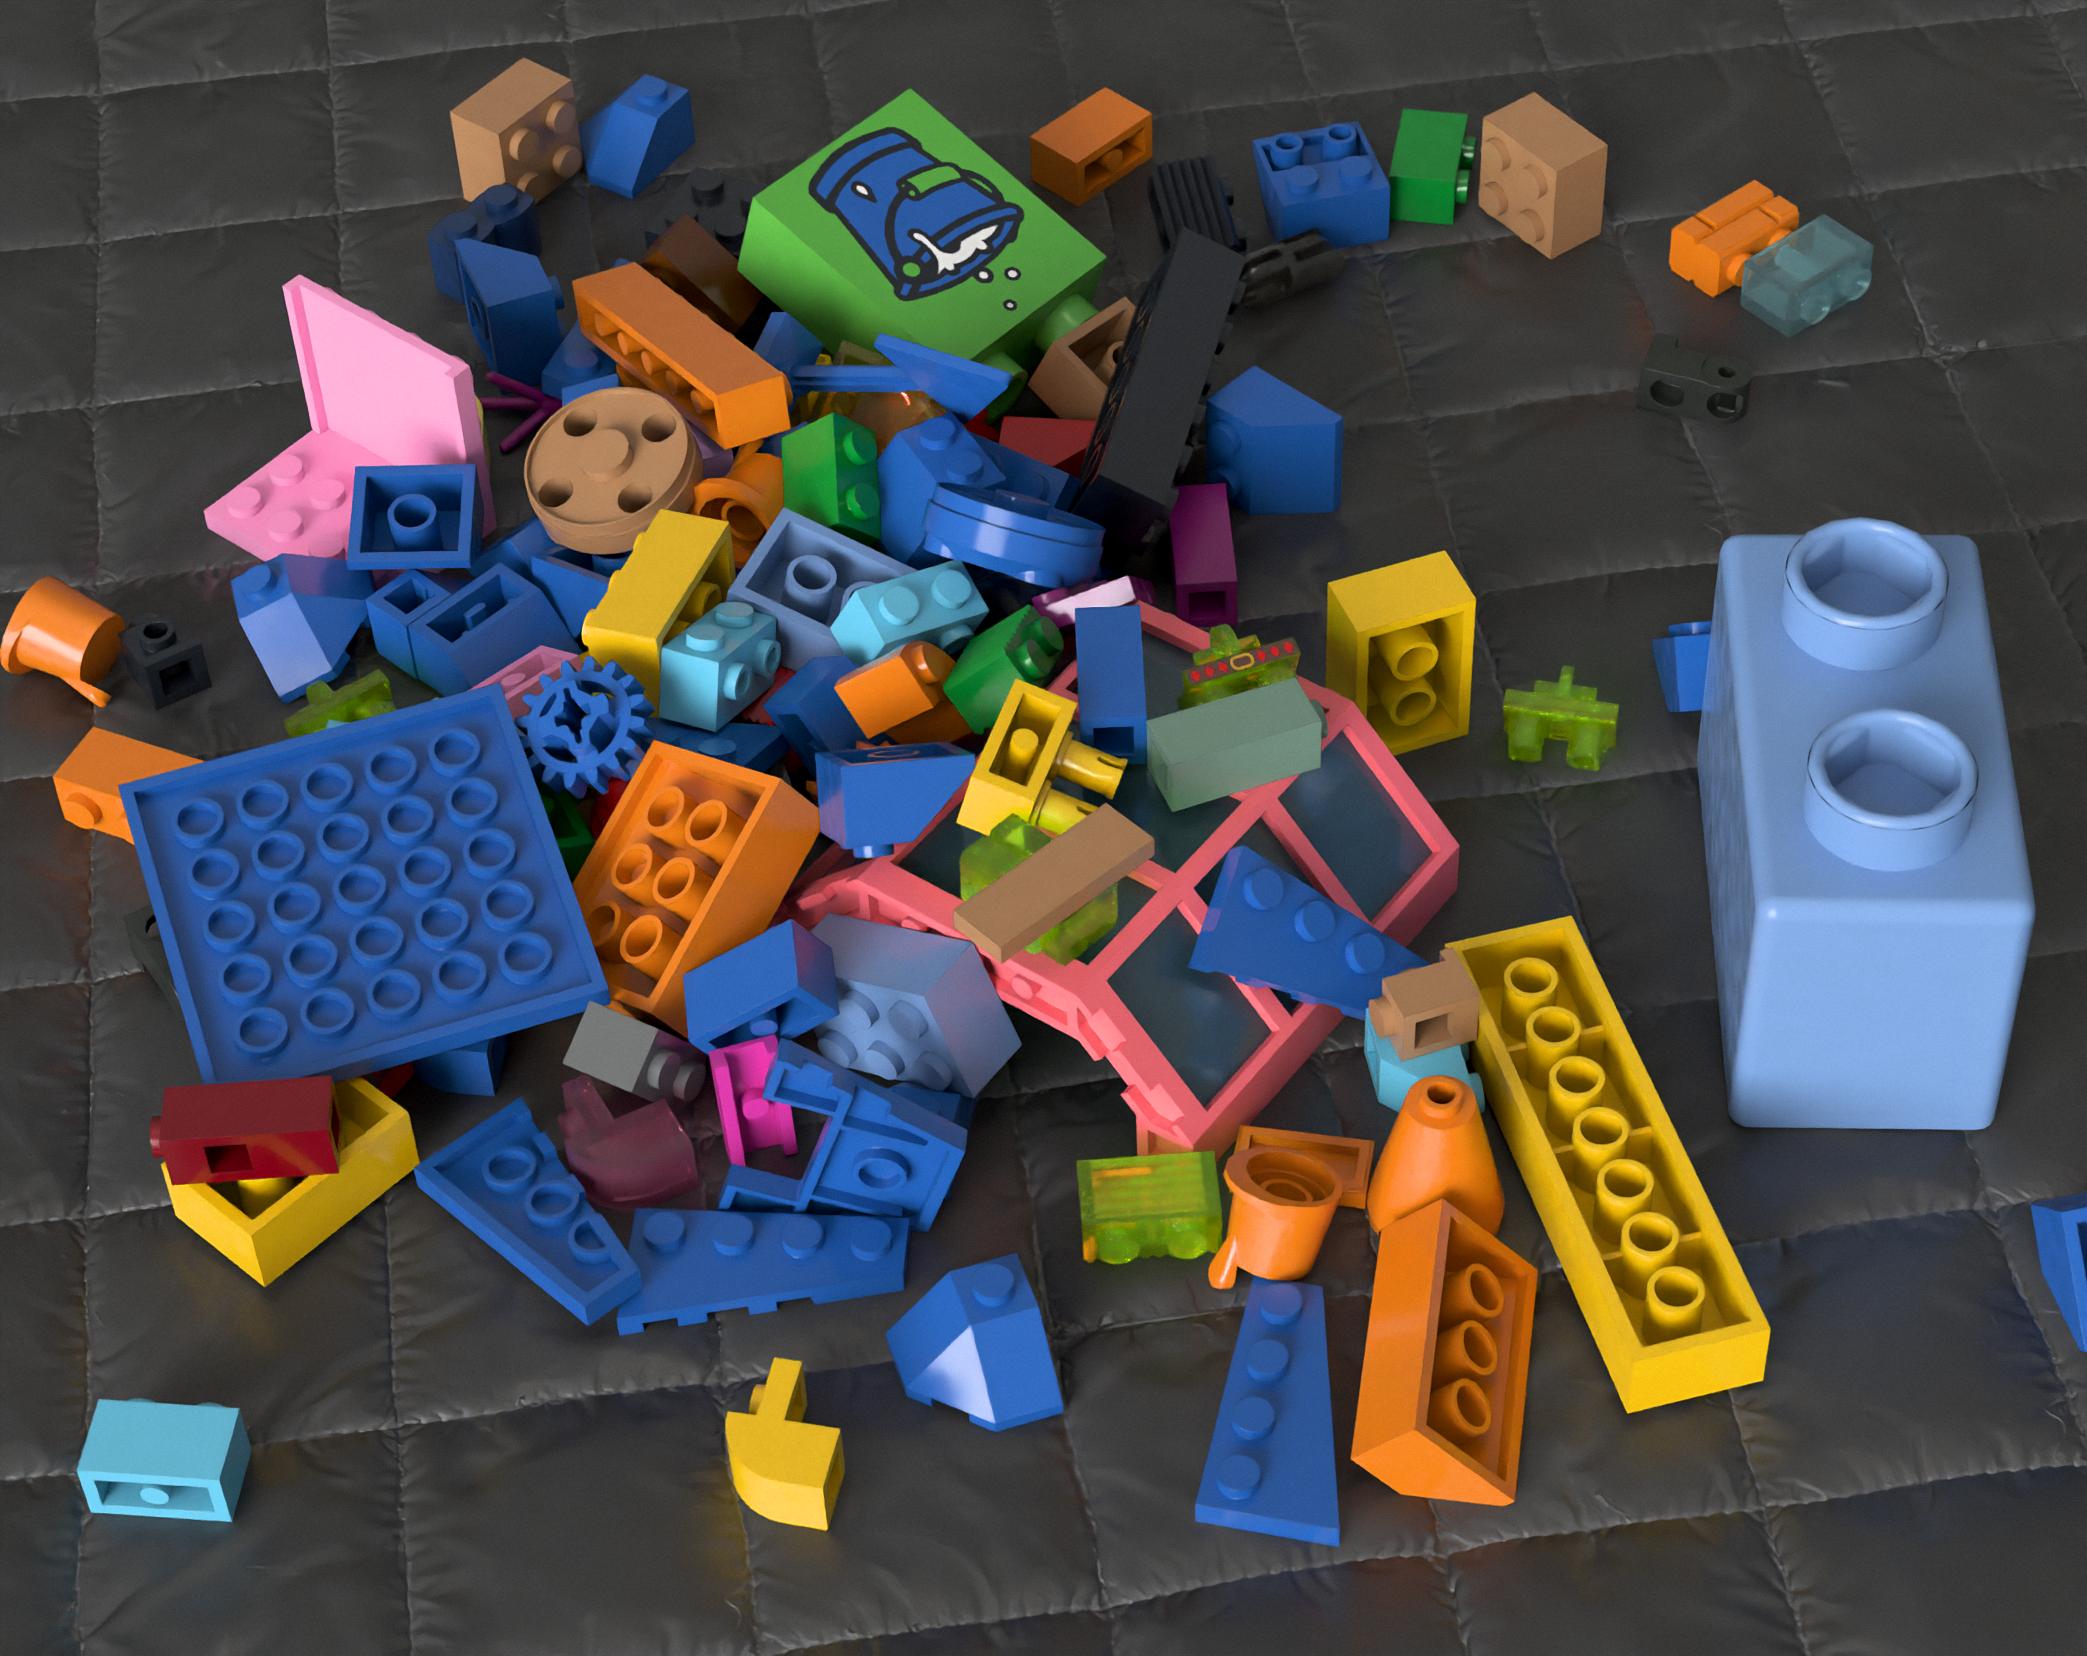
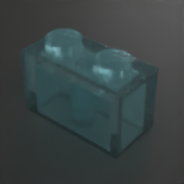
(1806, 275)

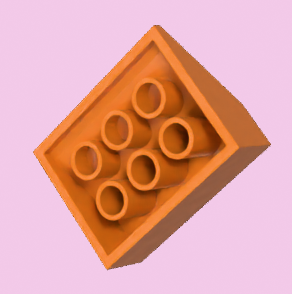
(687, 874)

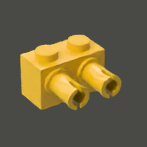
(1025, 757)

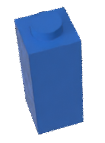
(1111, 681)

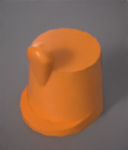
(746, 497)
(63, 636)
(1276, 1214)

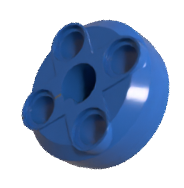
(1012, 535)

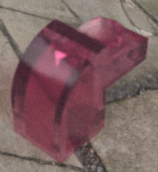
(625, 1159)

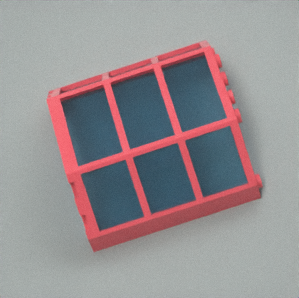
(1184, 1040)

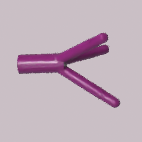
(533, 400)

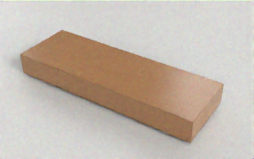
(1053, 883)

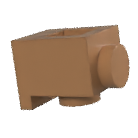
(1427, 1008)

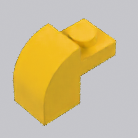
(778, 1462)

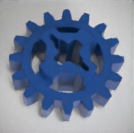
(571, 713)

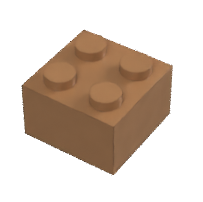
(518, 132)
(1542, 175)

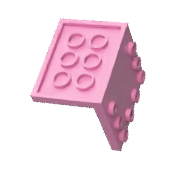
(370, 402)

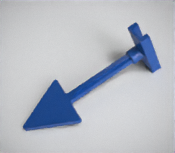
(950, 380)

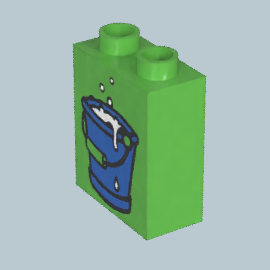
(923, 242)

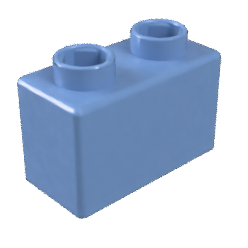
(1860, 831)

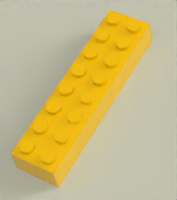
(1608, 1171)

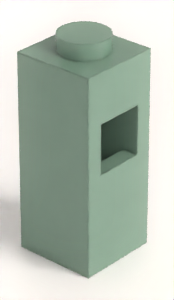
(1235, 743)

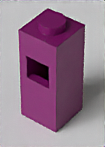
(1203, 557)

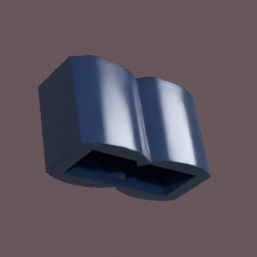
(496, 217)

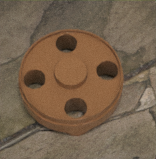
(610, 467)

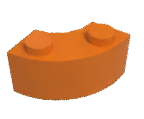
(904, 696)

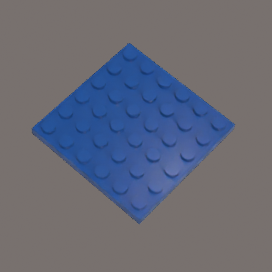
(362, 894)

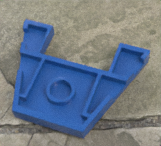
(871, 1157)

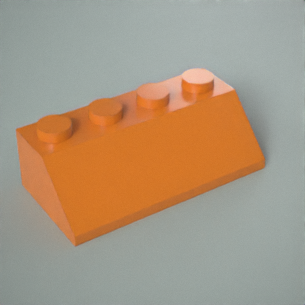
(1445, 1360)

